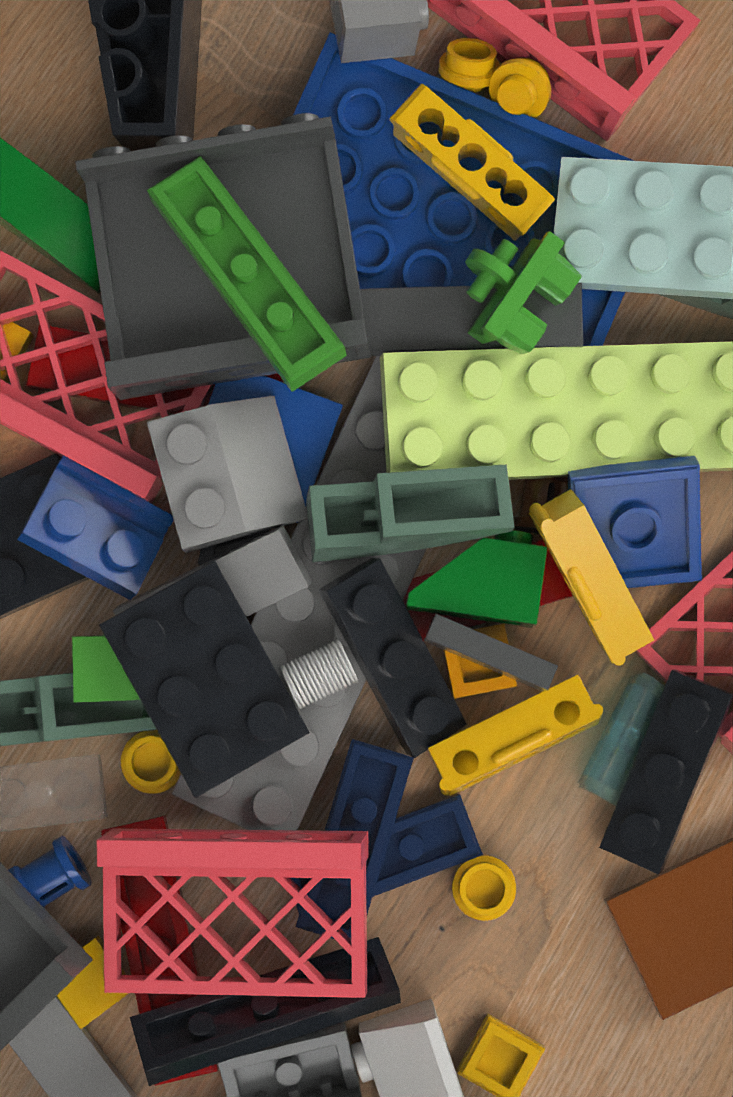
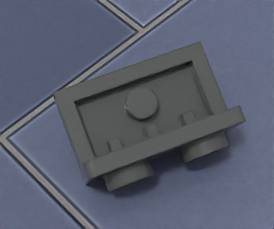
(300, 1067)

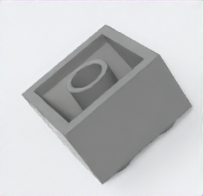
(227, 471)

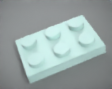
(647, 226)

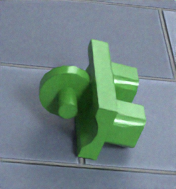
(536, 269)

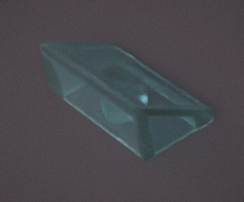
(621, 739)

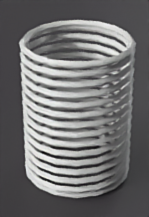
(319, 674)

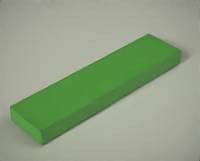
(247, 274)

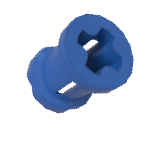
(53, 873)

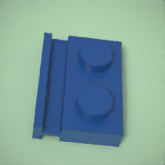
(96, 528)

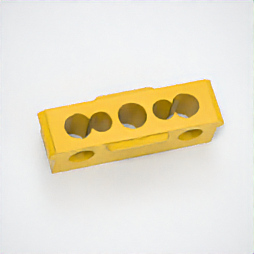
(476, 143)
(591, 576)
(514, 735)

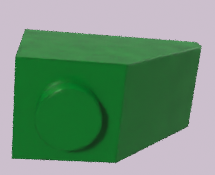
(488, 582)

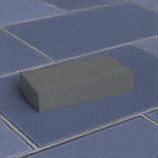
(490, 653)

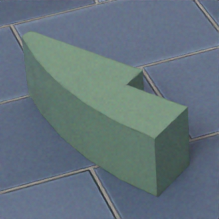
(408, 511)
(45, 711)

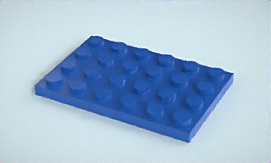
(403, 214)

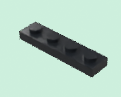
(223, 1027)

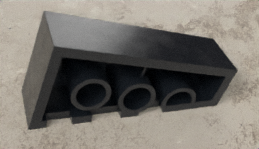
(148, 67)

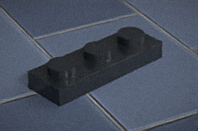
(393, 656)
(666, 771)

